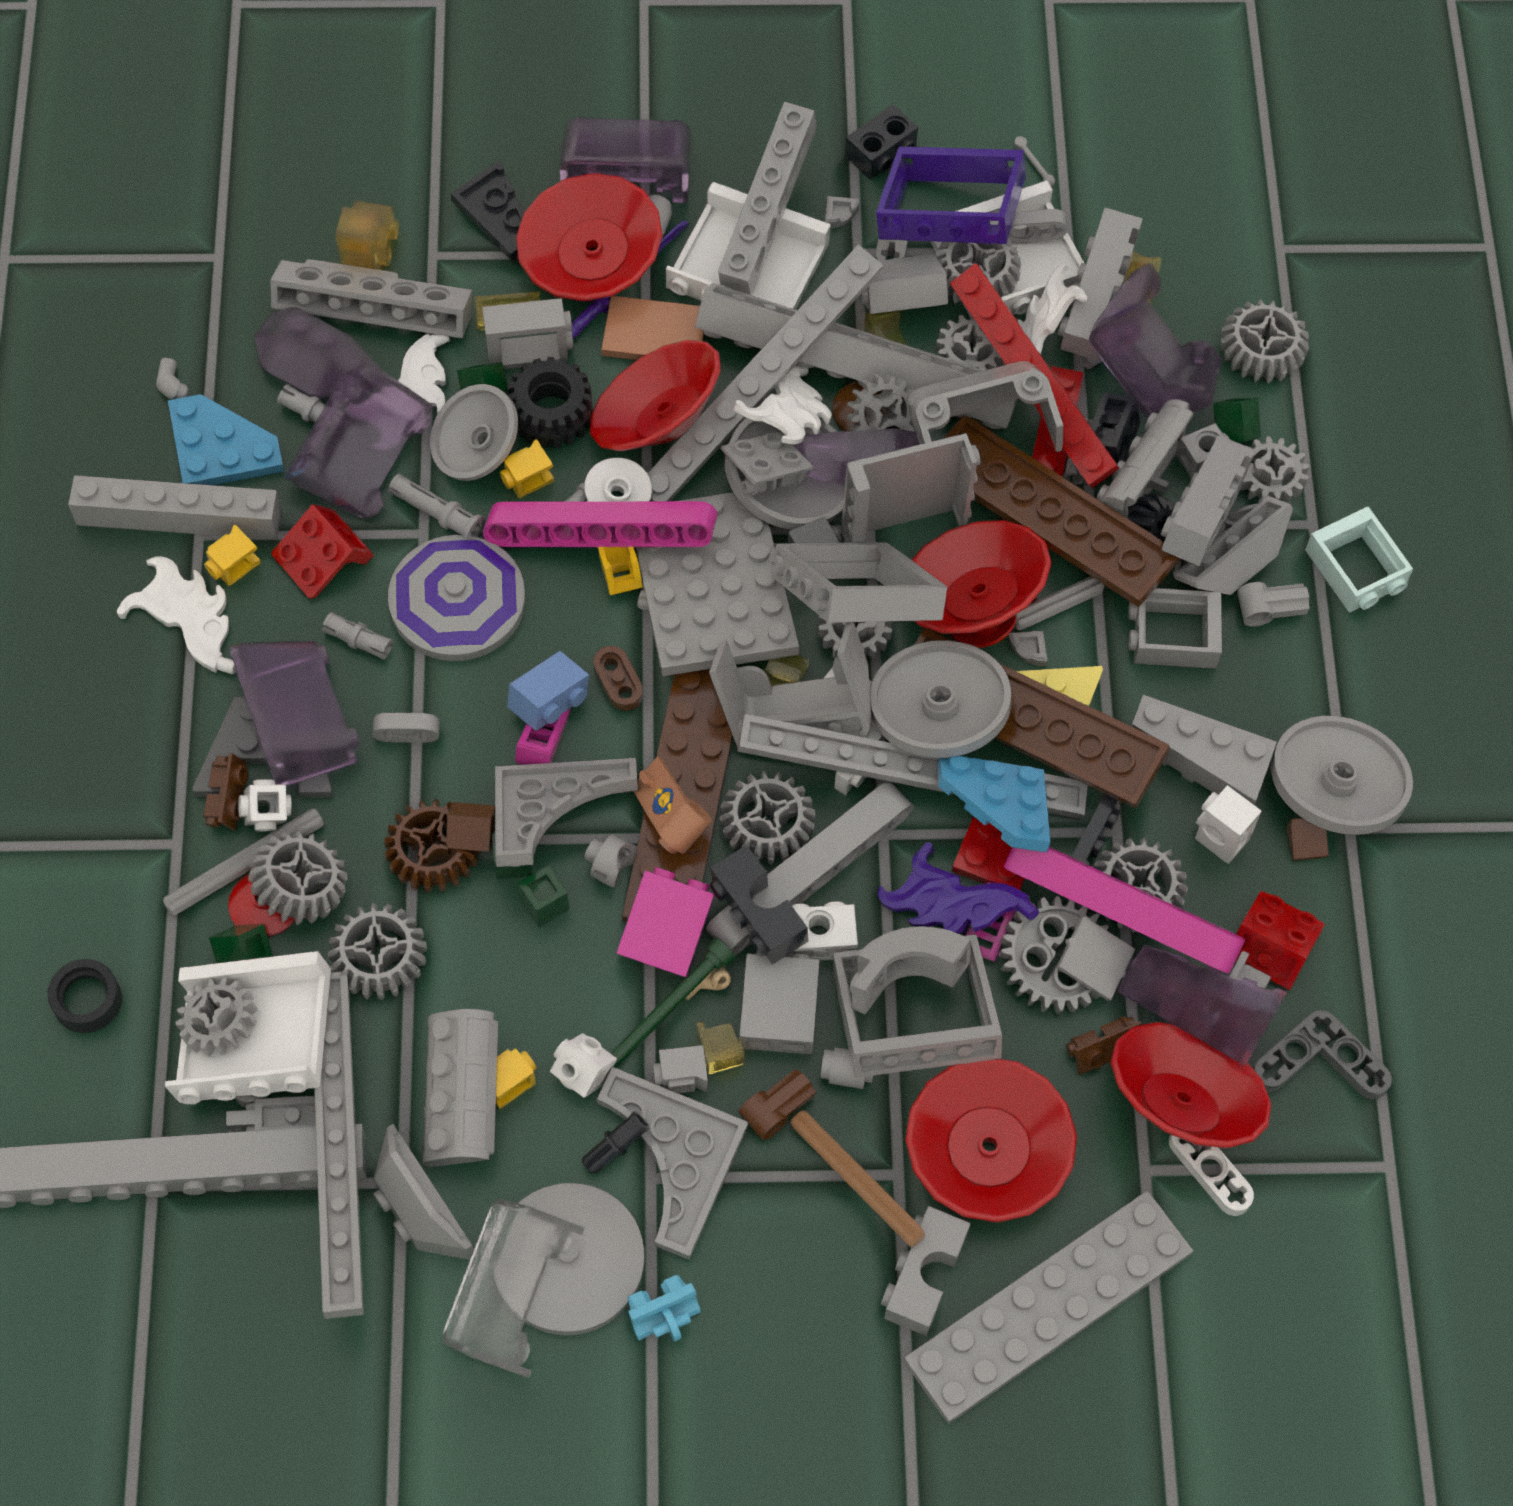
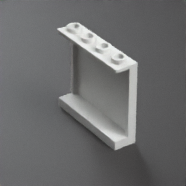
(1036, 257)
(789, 264)
(282, 1046)

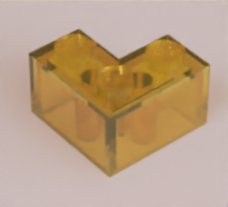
(366, 235)

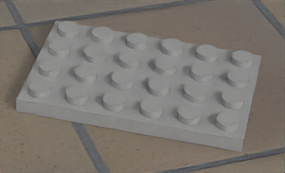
(717, 594)

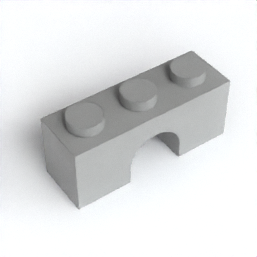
(911, 1300)

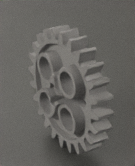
(1030, 938)

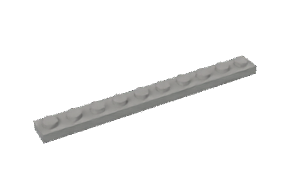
(763, 373)
(875, 759)
(338, 1162)

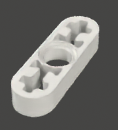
(1220, 1196)

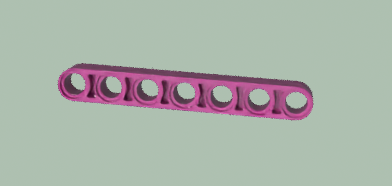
(601, 524)
(1128, 906)

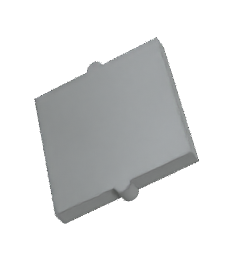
(1095, 958)

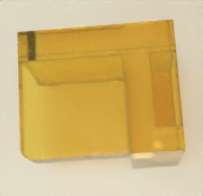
(884, 325)
(787, 669)
(720, 1047)

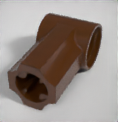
(769, 1110)

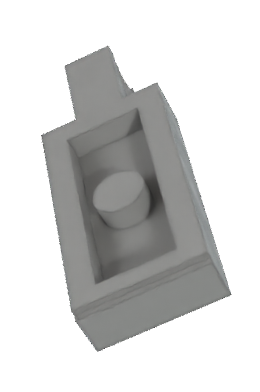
(273, 1114)

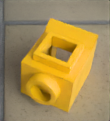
(527, 470)
(231, 557)
(618, 560)
(513, 1076)

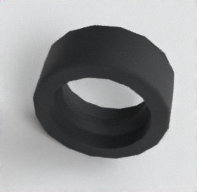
(73, 972)

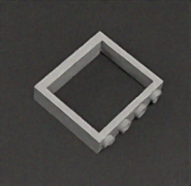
(907, 590)
(925, 1049)

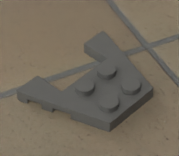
(241, 738)

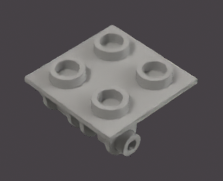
(767, 462)

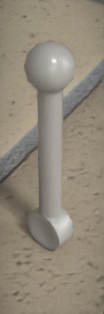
(1021, 144)

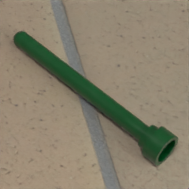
(714, 958)

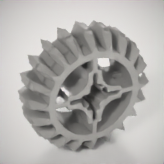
(988, 257)
(1284, 341)
(791, 804)
(1121, 864)
(282, 888)
(391, 950)

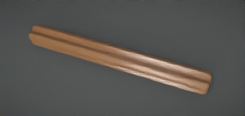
(858, 1178)

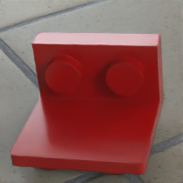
(319, 549)
(1278, 938)

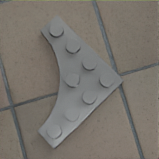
(538, 794)
(690, 1148)

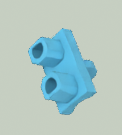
(665, 1312)

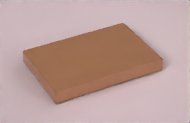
(642, 326)

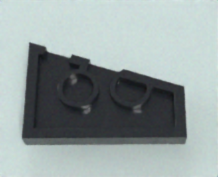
(492, 207)

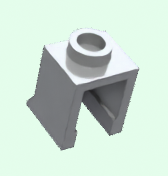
(682, 1069)

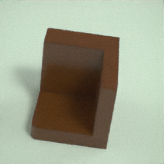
(470, 826)

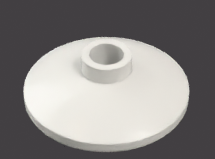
(617, 475)

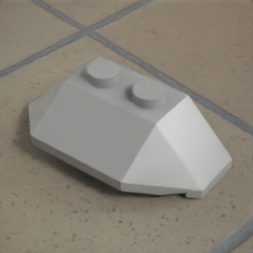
(1241, 548)
(416, 1202)

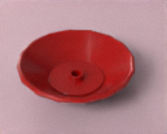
(584, 215)
(656, 397)
(988, 573)
(1190, 1087)
(999, 1105)

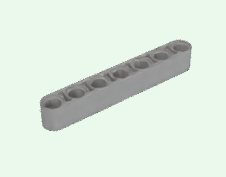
(821, 858)

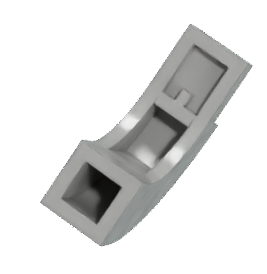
(905, 953)

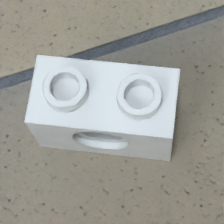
(1226, 823)
(841, 928)

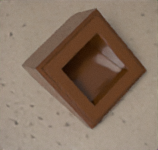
(1306, 840)

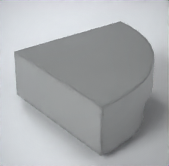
(840, 210)
(1029, 647)

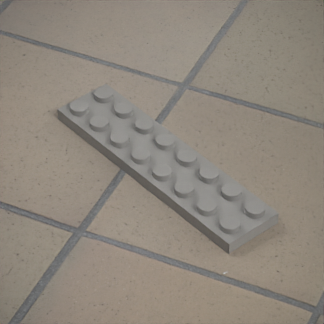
(1047, 1307)

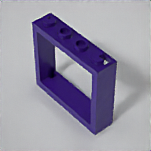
(950, 166)

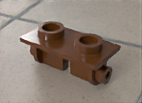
(229, 776)
(1093, 1051)

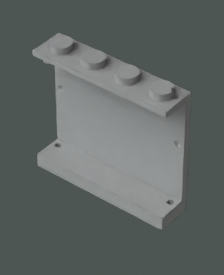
(909, 486)

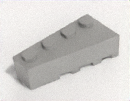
(1100, 278)
(1207, 501)
(1206, 748)

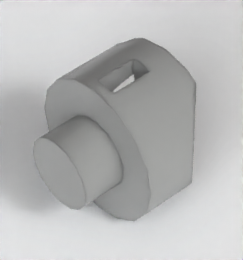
(610, 858)

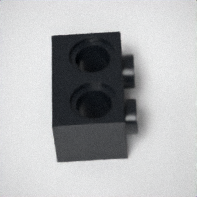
(877, 141)
(1117, 423)

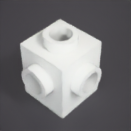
(274, 796)
(582, 1064)

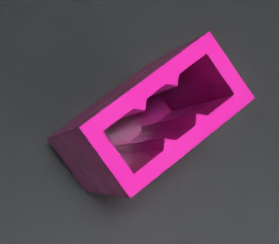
(666, 922)

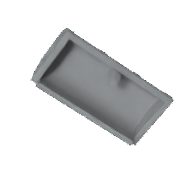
(1148, 458)
(460, 1087)

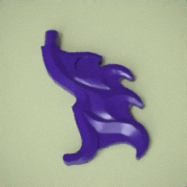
(945, 902)

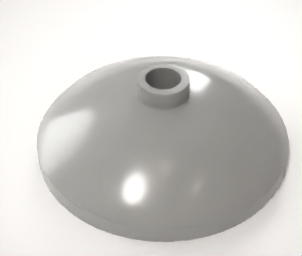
(474, 432)

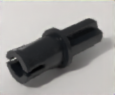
(615, 1142)

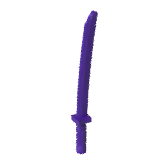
(603, 303)

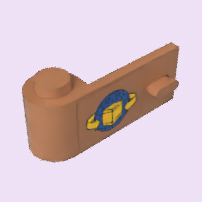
(670, 811)

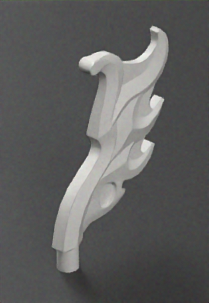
(1046, 313)
(423, 371)
(792, 408)
(188, 607)

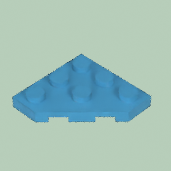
(219, 444)
(1001, 795)

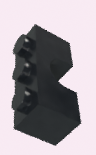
(773, 930)

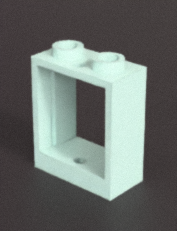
(1357, 525)

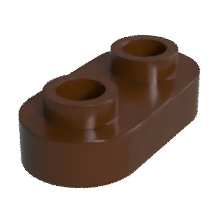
(618, 680)

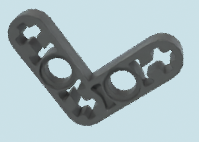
(1317, 1044)

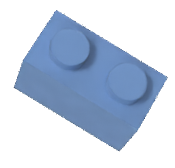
(548, 691)

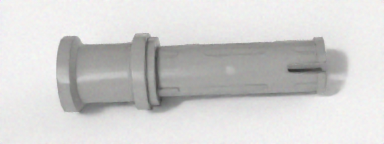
(449, 514)

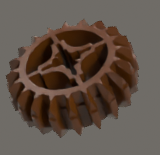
(409, 833)

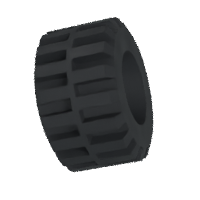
(545, 380)

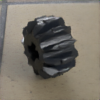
(1151, 513)

